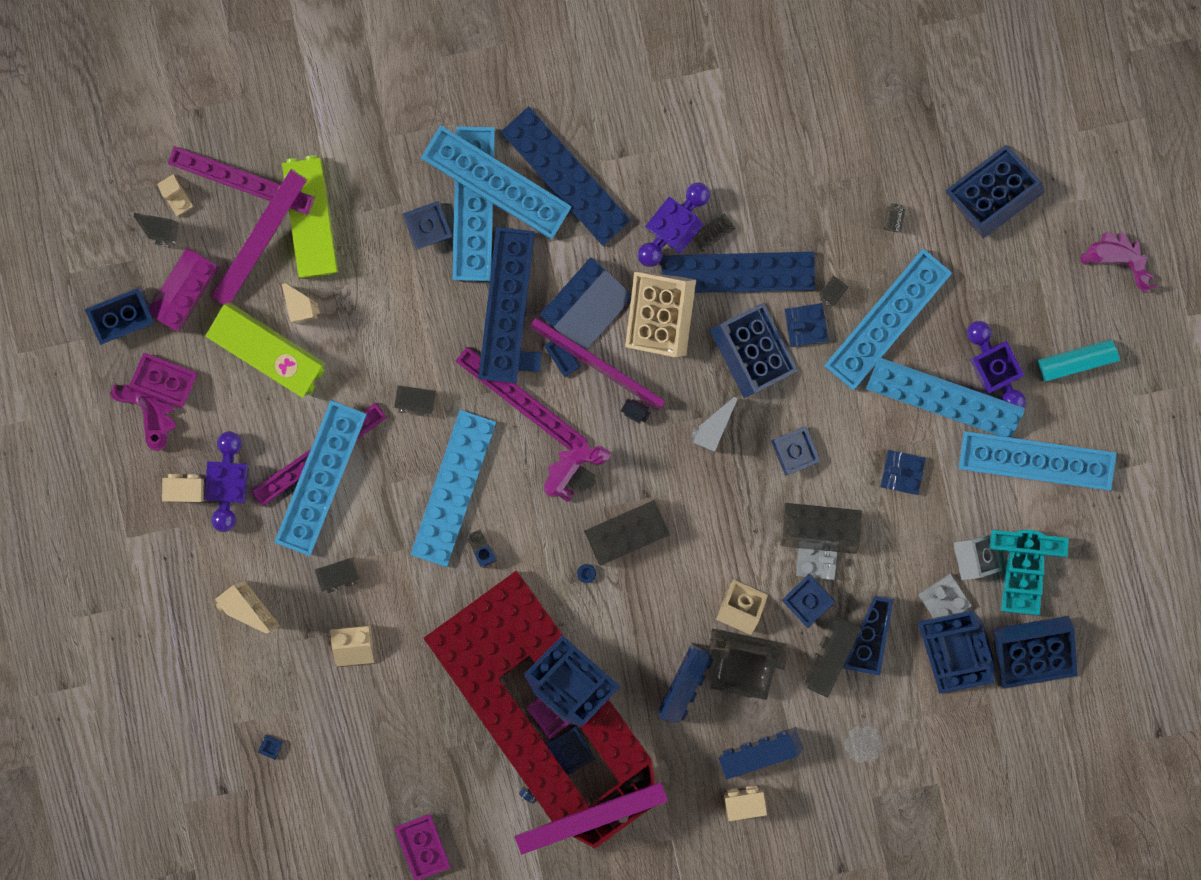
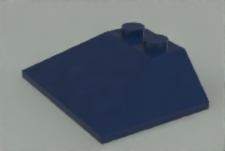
(958, 651)
(570, 683)

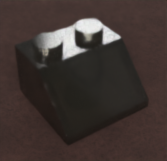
(158, 229)

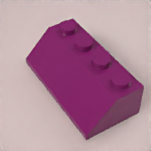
(183, 289)

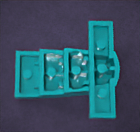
(1025, 567)

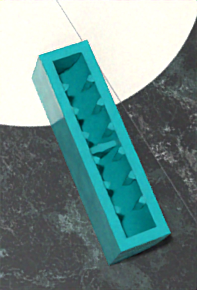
(1078, 360)

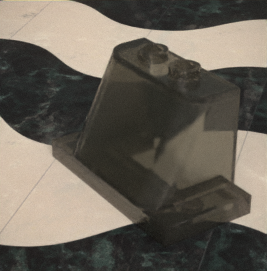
(745, 663)

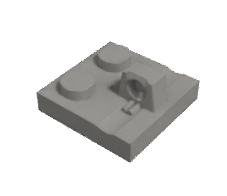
(817, 563)
(944, 598)

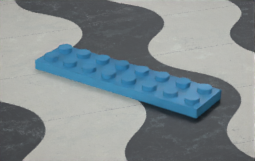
(495, 182)
(473, 218)
(887, 319)
(944, 398)
(1037, 460)
(320, 477)
(453, 488)

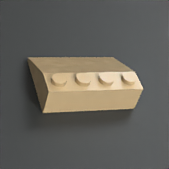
(660, 314)
(244, 605)

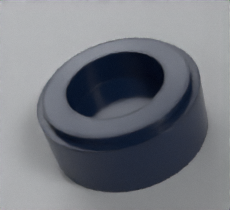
(586, 573)
(526, 794)

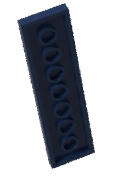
(565, 176)
(744, 271)
(506, 305)

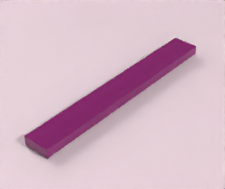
(234, 177)
(260, 237)
(597, 364)
(524, 403)
(291, 473)
(591, 818)

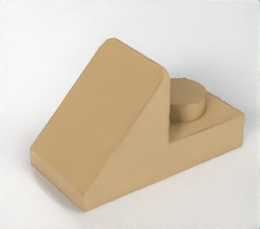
(175, 195)

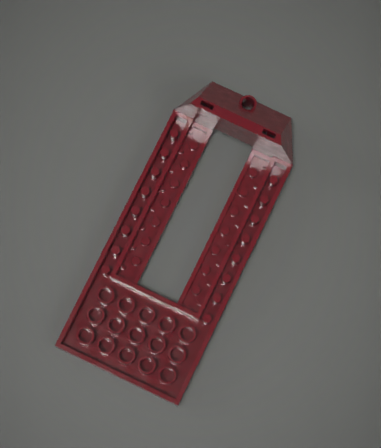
(488, 643)

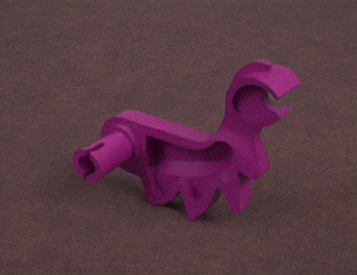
(1120, 251)
(155, 422)
(563, 470)

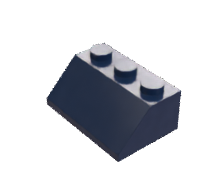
(120, 315)

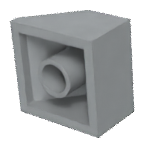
(975, 558)

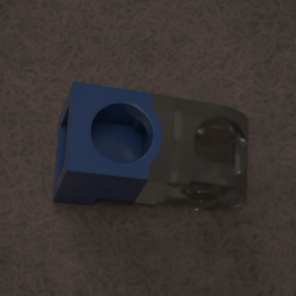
(481, 548)

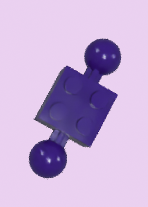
(674, 225)
(995, 365)
(226, 481)

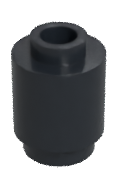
(635, 411)

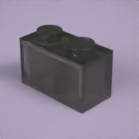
(415, 400)
(337, 574)

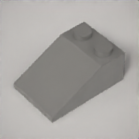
(711, 430)

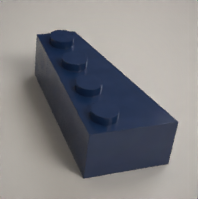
(870, 643)
(761, 753)

